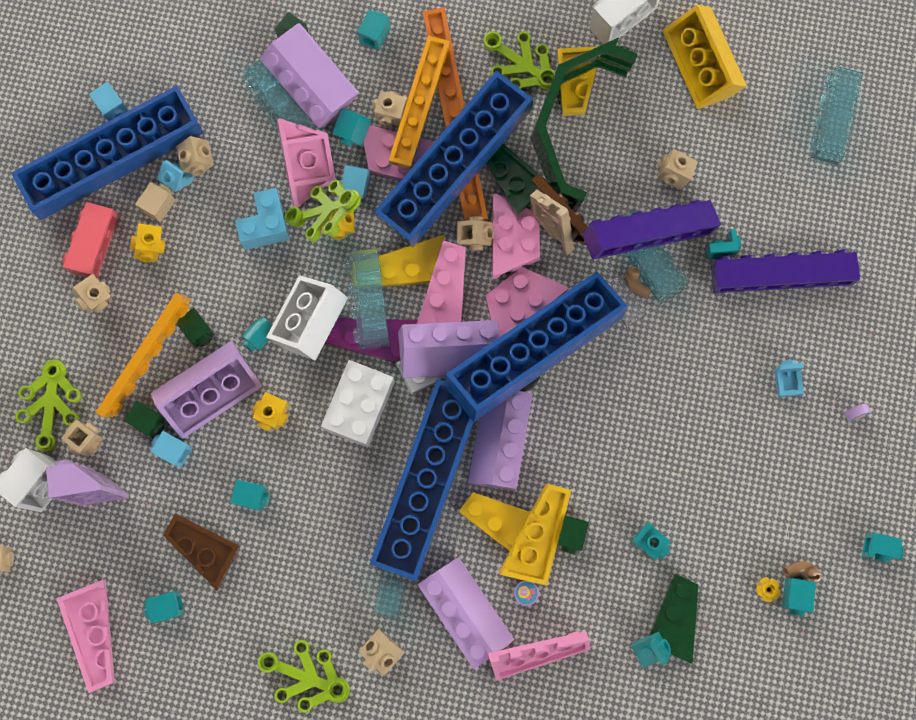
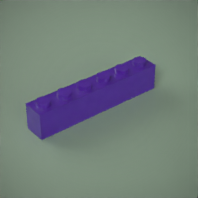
(650, 228)
(785, 272)

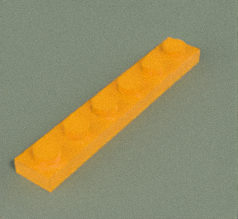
(419, 102)
(148, 349)

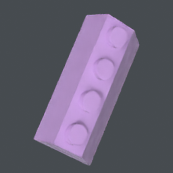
(309, 75)
(440, 347)
(206, 390)
(501, 443)
(81, 485)
(465, 612)

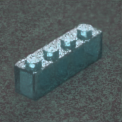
(274, 96)
(836, 115)
(658, 270)
(368, 299)

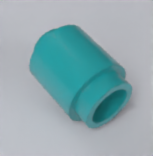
(256, 335)

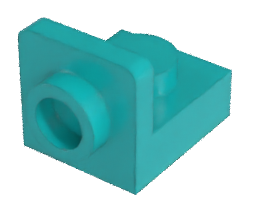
(721, 248)
(652, 650)

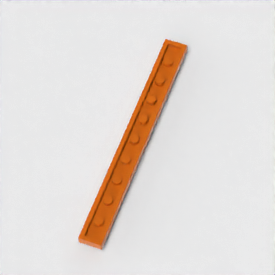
(452, 104)

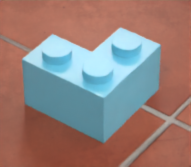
(268, 225)

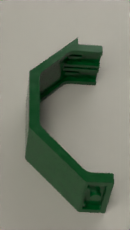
(608, 57)

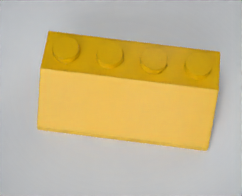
(704, 57)

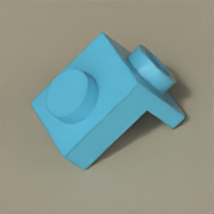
(173, 176)
(789, 379)

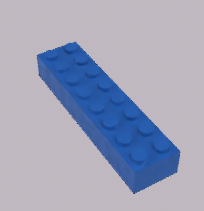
(106, 153)
(454, 158)
(534, 346)
(424, 486)

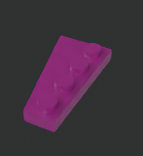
(343, 337)

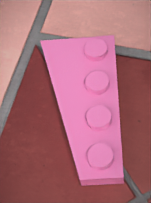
(445, 291)
(88, 627)
(533, 655)

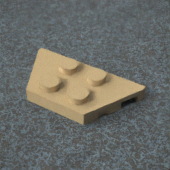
(553, 219)

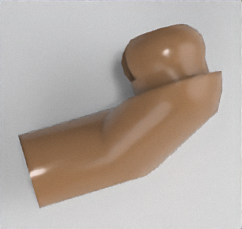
(633, 281)
(804, 570)

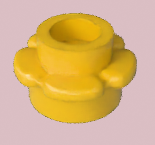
(761, 589)

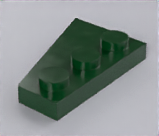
(513, 178)
(678, 617)

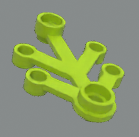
(523, 63)
(348, 202)
(49, 402)
(308, 678)

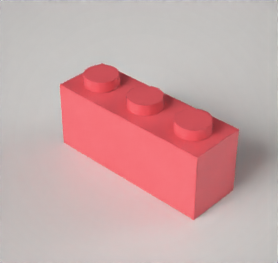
(90, 240)

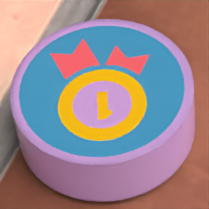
(857, 412)
(526, 593)

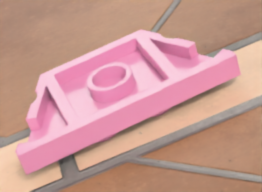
(378, 148)
(306, 159)
(514, 239)
(521, 297)

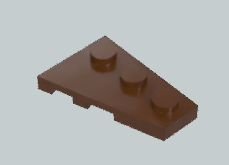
(204, 549)

